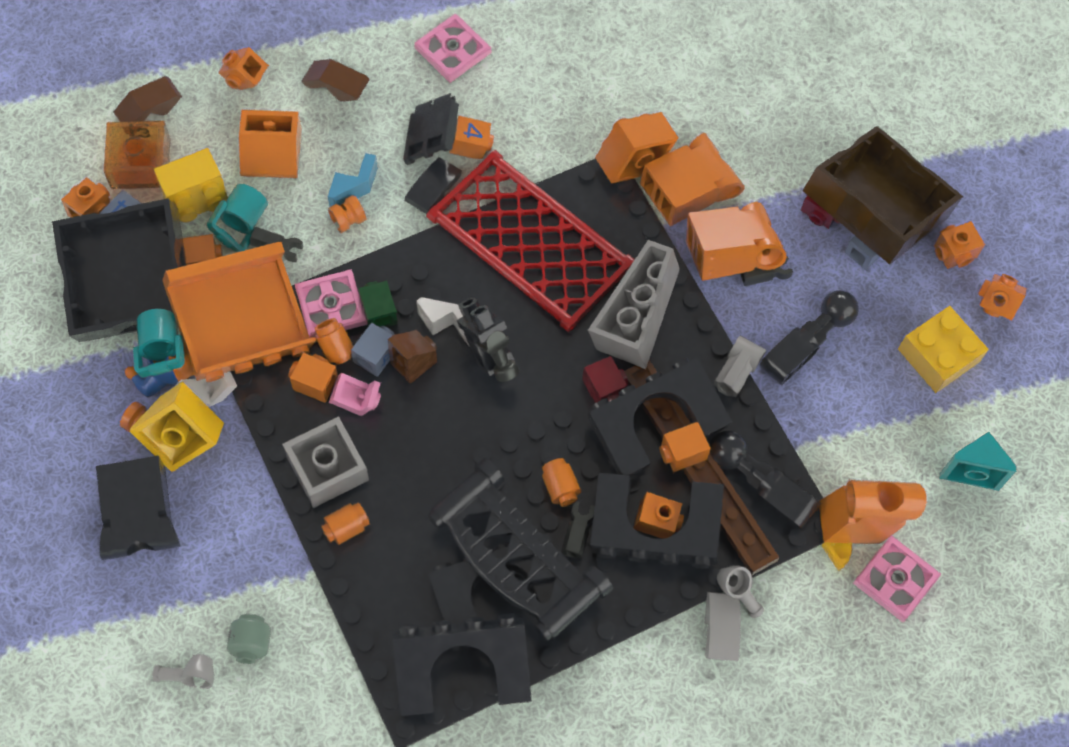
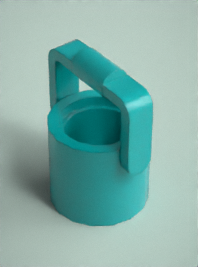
(240, 213)
(157, 341)

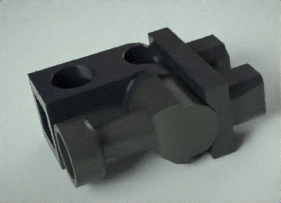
(486, 340)

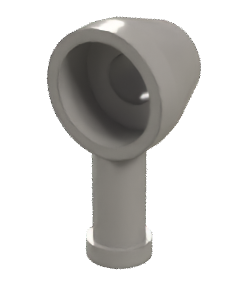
(739, 587)
(198, 666)

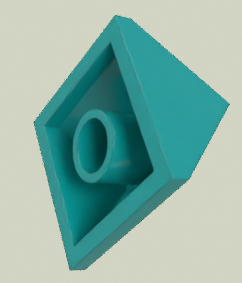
(980, 464)

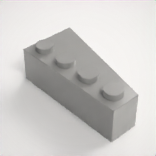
(637, 306)

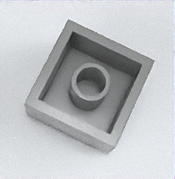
(326, 462)

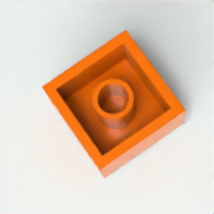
(635, 144)

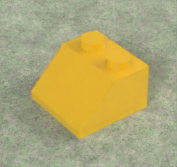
(178, 427)

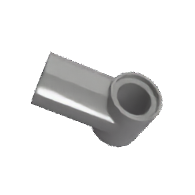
(741, 362)

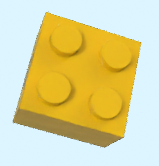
(192, 184)
(942, 349)

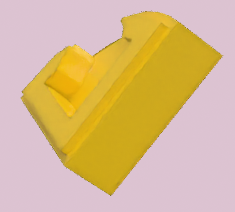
(838, 553)

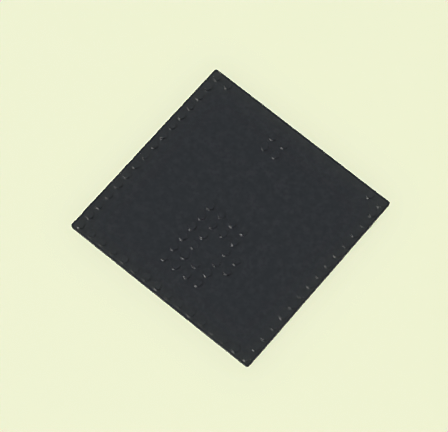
(455, 415)

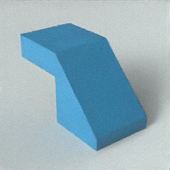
(347, 185)

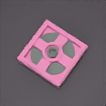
(452, 48)
(331, 298)
(897, 578)

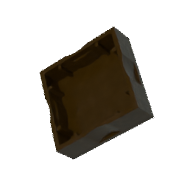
(882, 194)

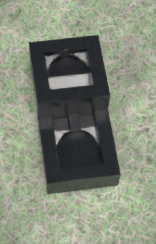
(432, 185)

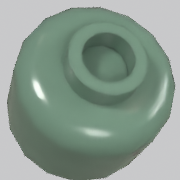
(248, 638)

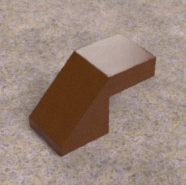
(338, 78)
(155, 98)

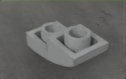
(723, 627)

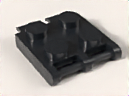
(431, 128)

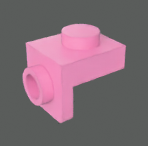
(355, 394)

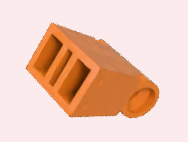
(689, 180)
(733, 241)
(870, 510)

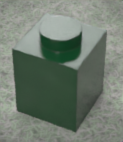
(378, 304)

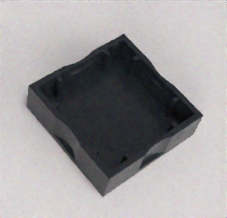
(117, 266)

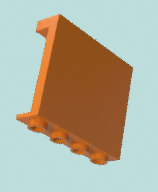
(237, 312)

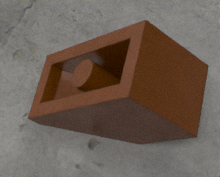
(412, 354)

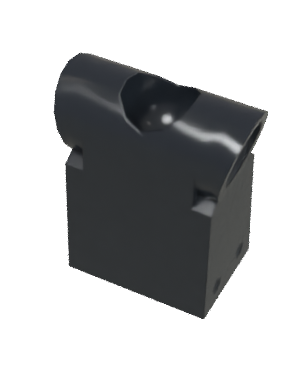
(134, 508)

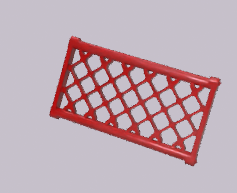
(509, 272)

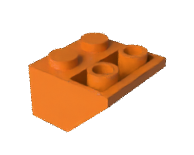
(269, 143)

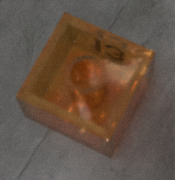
(134, 152)

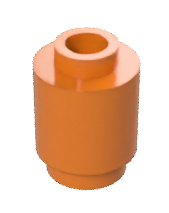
(334, 341)
(560, 482)
(345, 523)

